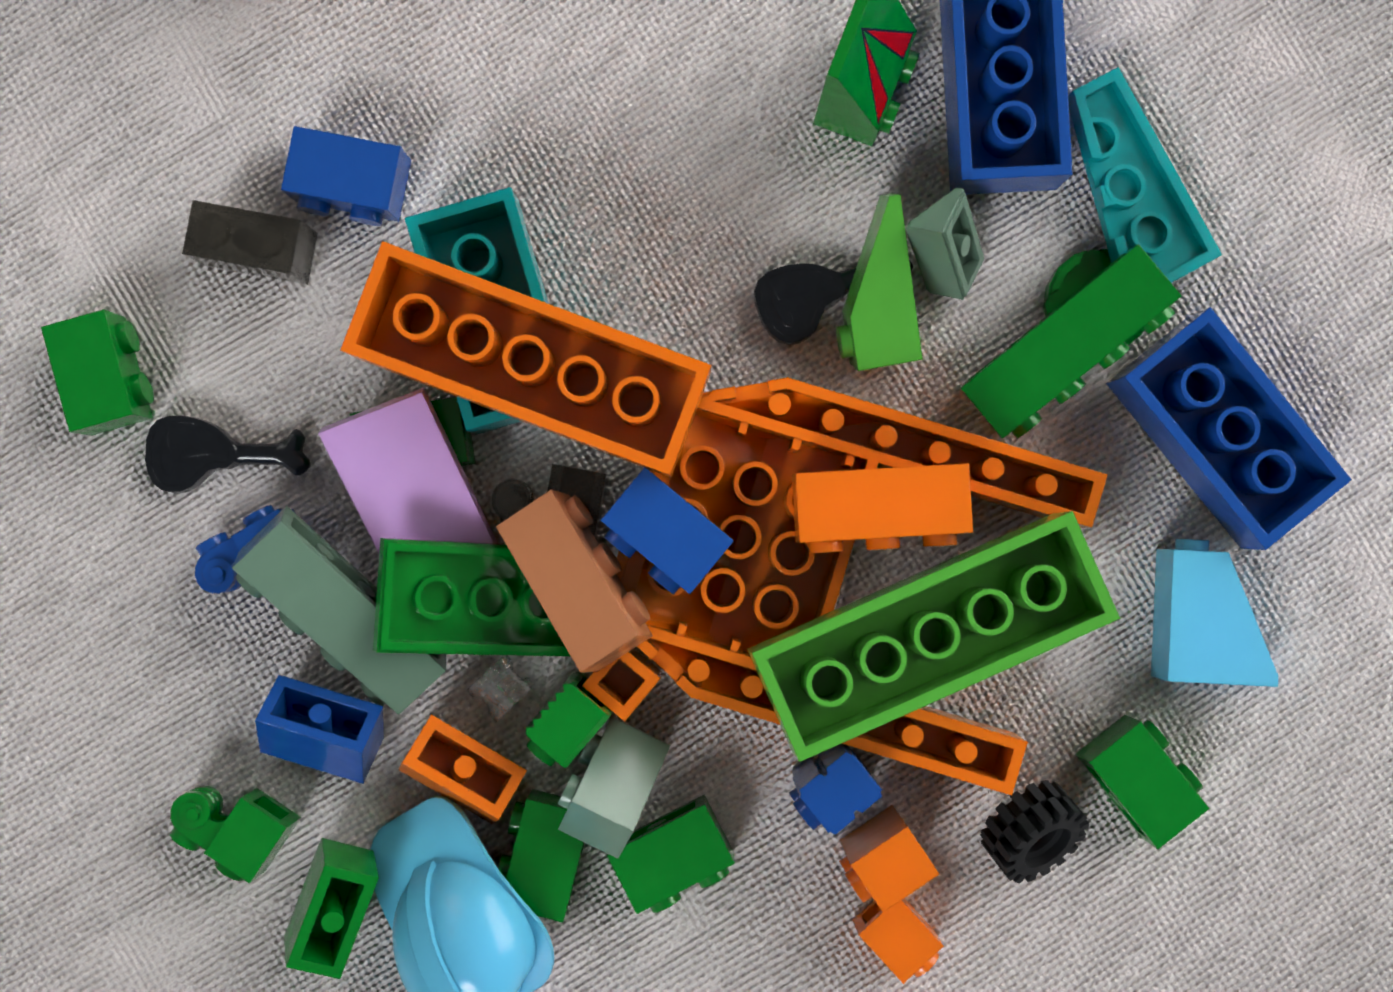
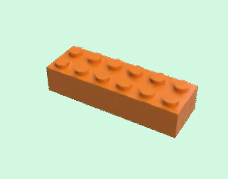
(526, 359)

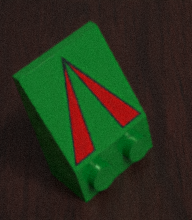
(866, 70)

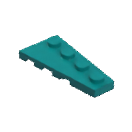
(1135, 181)

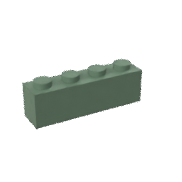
(333, 606)

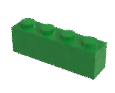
(1071, 341)

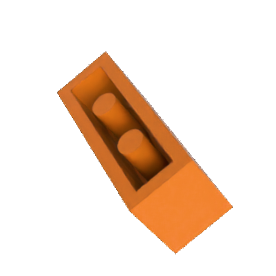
(882, 506)

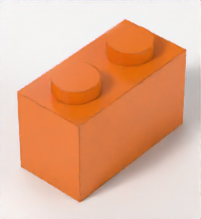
(462, 770)
(885, 860)

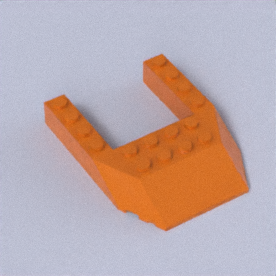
(740, 478)

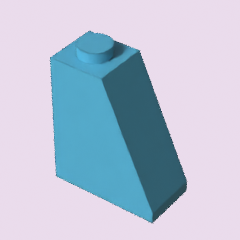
(1205, 621)

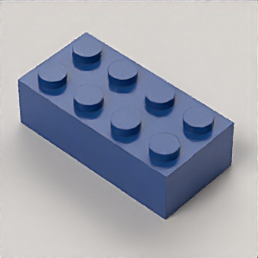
(1006, 95)
(1228, 431)

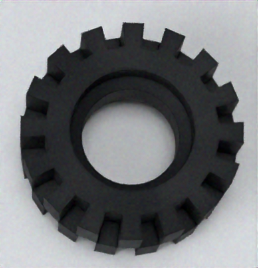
(1034, 831)

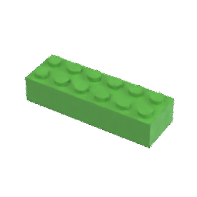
(933, 634)

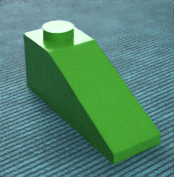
(880, 304)

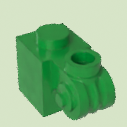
(238, 842)

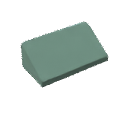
(947, 245)

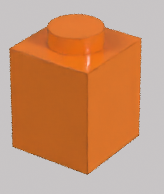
(624, 683)
(899, 938)

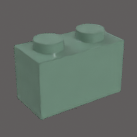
(614, 788)

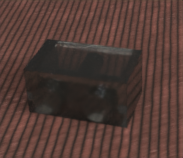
(250, 242)

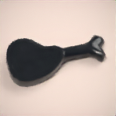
(795, 297)
(189, 450)

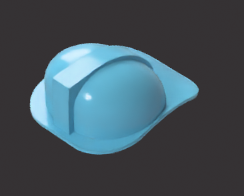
(453, 909)

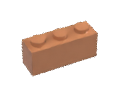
(576, 580)

